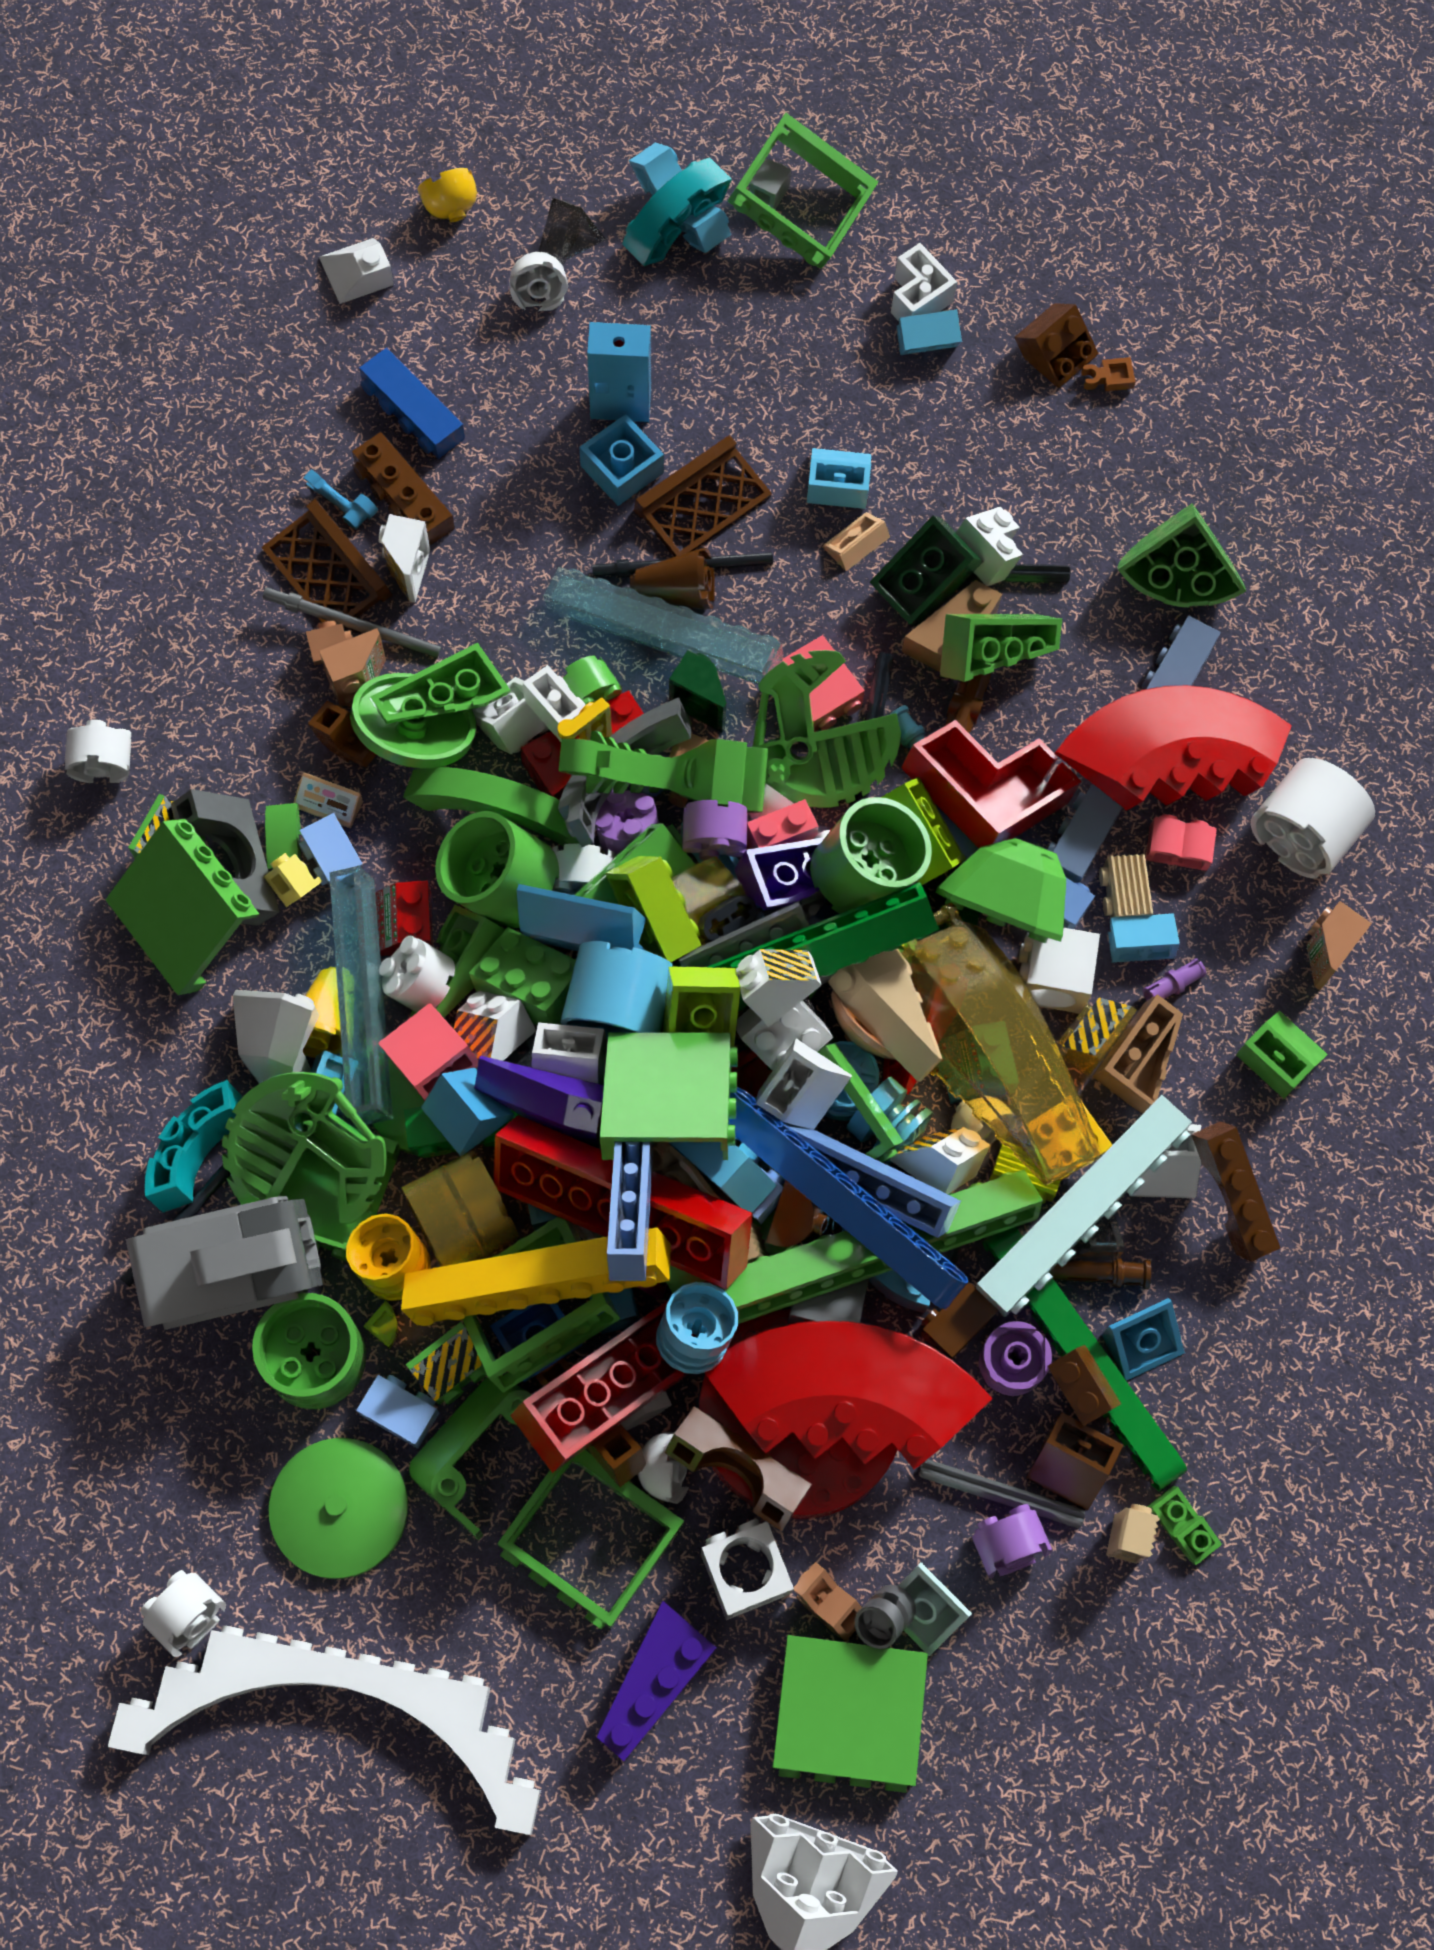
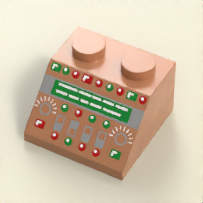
(353, 664)
(1332, 940)

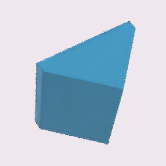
(462, 1111)
(1145, 1339)

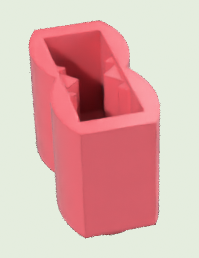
(1181, 842)

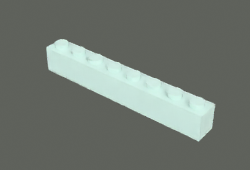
(1083, 1206)

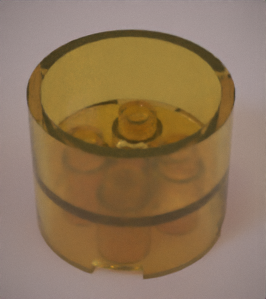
(460, 1211)

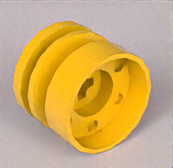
(382, 1253)

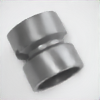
(885, 1616)

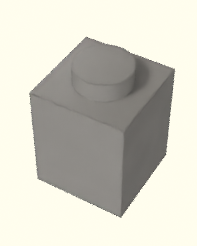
(771, 182)

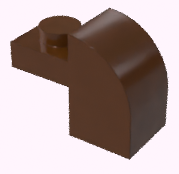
(335, 731)

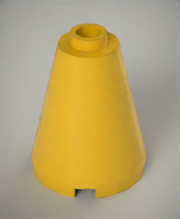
(326, 1032)

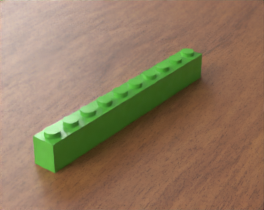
(843, 1260)

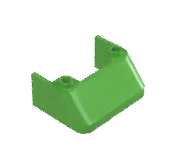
(434, 1464)

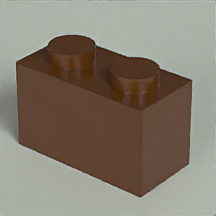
(959, 1323)
(1084, 1385)

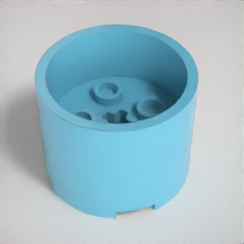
(616, 989)

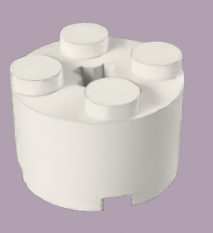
(97, 752)
(578, 866)
(416, 974)
(182, 1612)

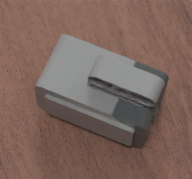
(224, 1262)

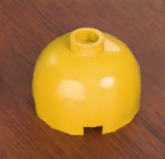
(450, 195)

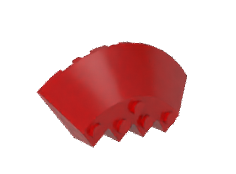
(1175, 742)
(848, 1384)

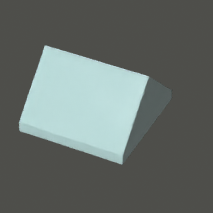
(936, 1609)

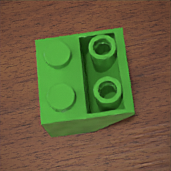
(1281, 1054)

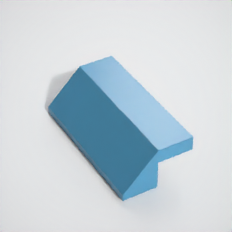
(571, 920)

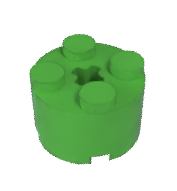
(591, 680)

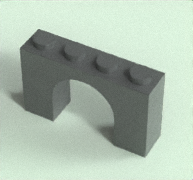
(233, 827)

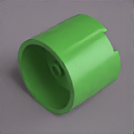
(870, 854)
(486, 862)
(290, 1332)

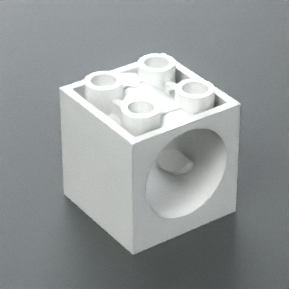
(1060, 972)
(732, 1598)

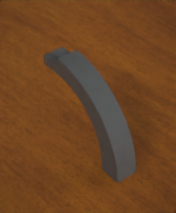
(653, 733)

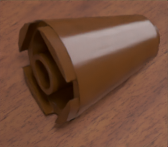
(679, 580)

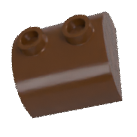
(797, 1219)

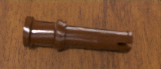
(1114, 1272)

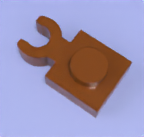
(1113, 373)

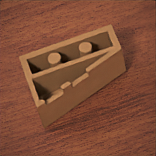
(926, 639)
(1141, 1054)

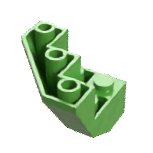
(1012, 885)

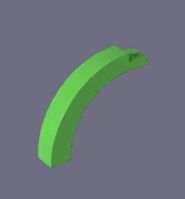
(481, 791)

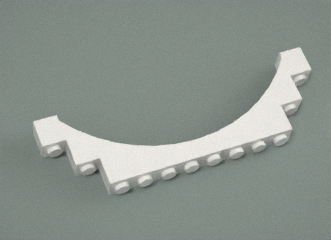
(246, 1664)

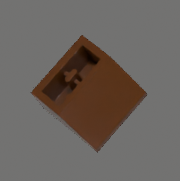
(1057, 343)
(1074, 1461)

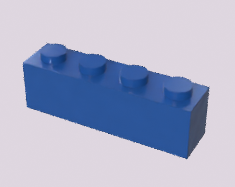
(411, 403)

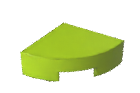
(383, 1324)

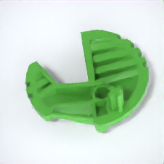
(838, 759)
(271, 1137)

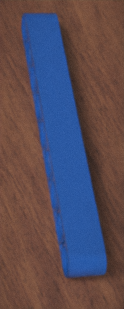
(846, 1202)

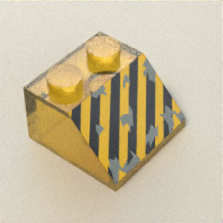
(1096, 1034)

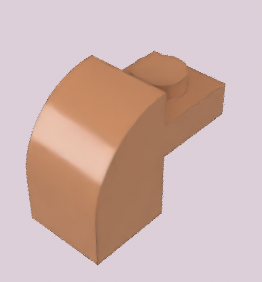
(827, 1601)

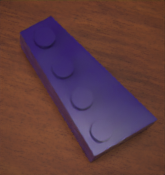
(659, 1673)

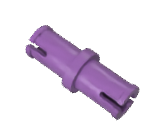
(1176, 980)

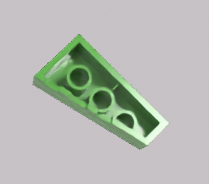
(988, 641)

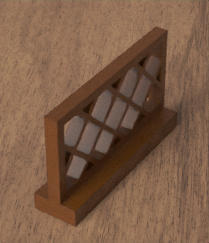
(690, 476)
(342, 548)

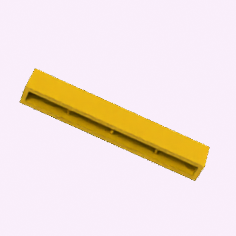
(523, 1280)

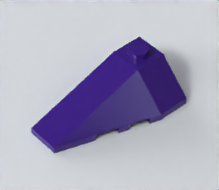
(778, 873)
(544, 1097)

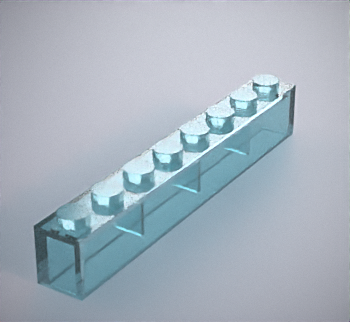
(661, 624)
(360, 994)

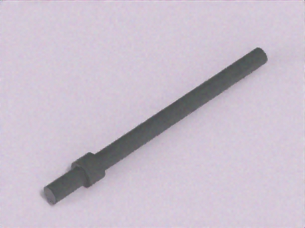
(295, 603)

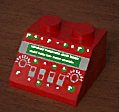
(402, 912)

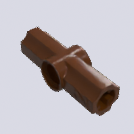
(968, 701)

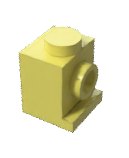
(290, 879)

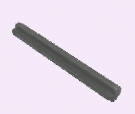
(1001, 1493)

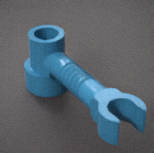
(355, 512)

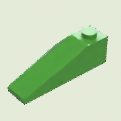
(449, 686)

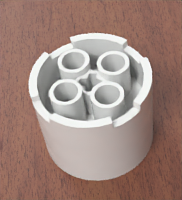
(1313, 817)

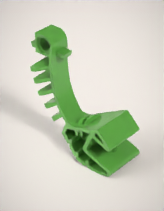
(709, 772)

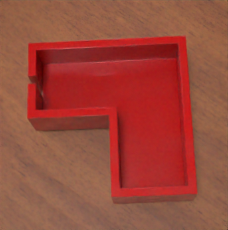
(984, 796)

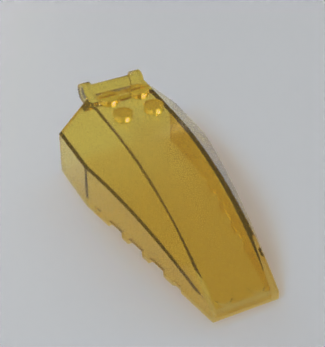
(999, 1048)

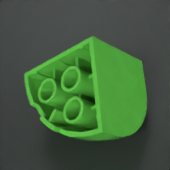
(1182, 564)

